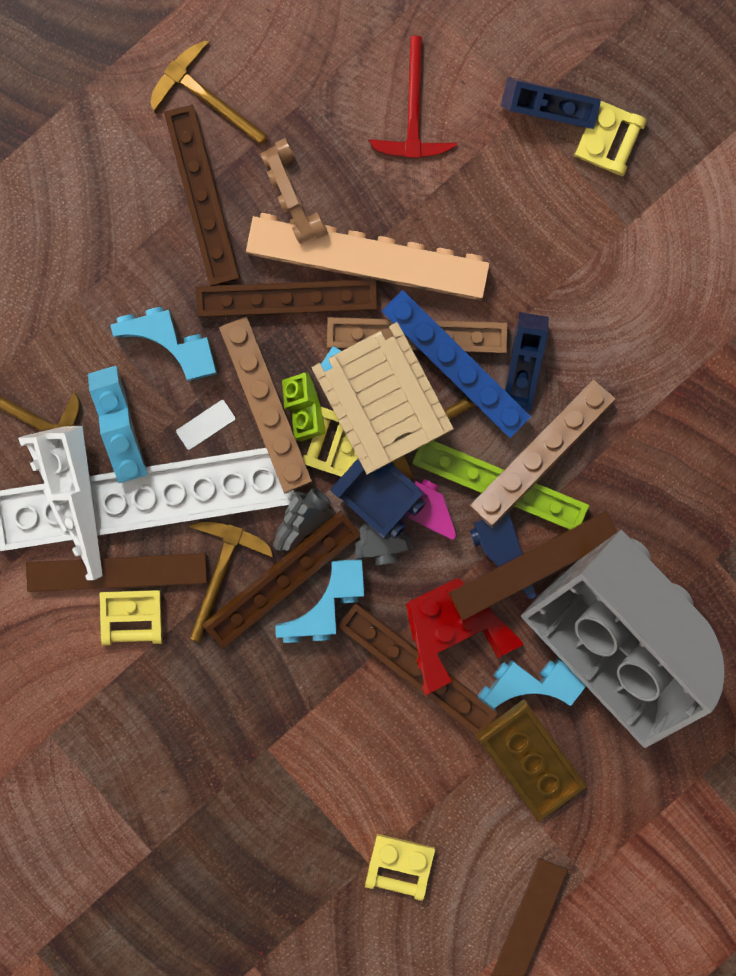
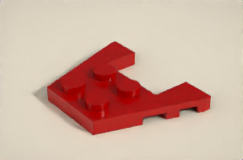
(438, 627)

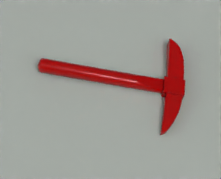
(412, 146)

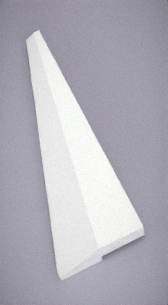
(64, 468)

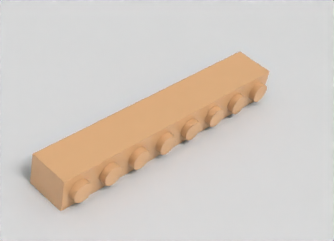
(370, 258)

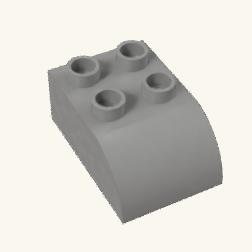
(632, 639)

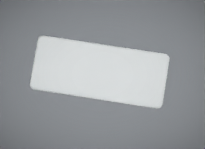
(205, 424)

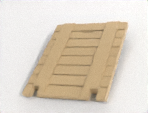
(382, 396)

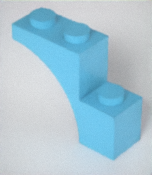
(158, 325)
(116, 424)
(320, 622)
(515, 681)

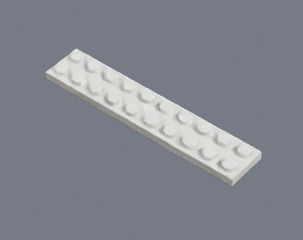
(162, 497)

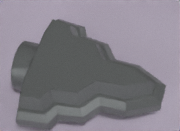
(302, 518)
(382, 550)

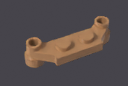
(276, 159)

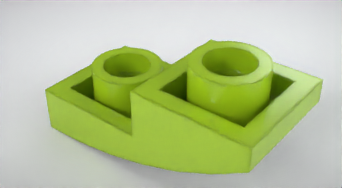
(303, 401)

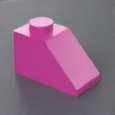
(435, 512)

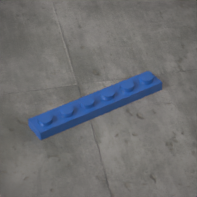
(456, 364)

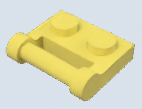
(597, 141)
(341, 452)
(127, 607)
(401, 857)

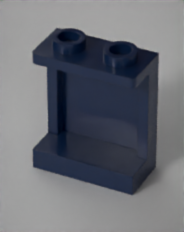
(381, 497)

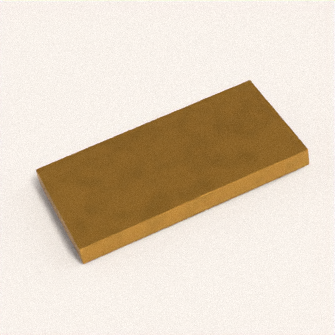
(531, 760)

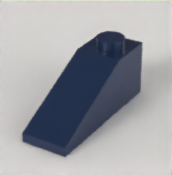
(550, 103)
(526, 358)
(499, 543)

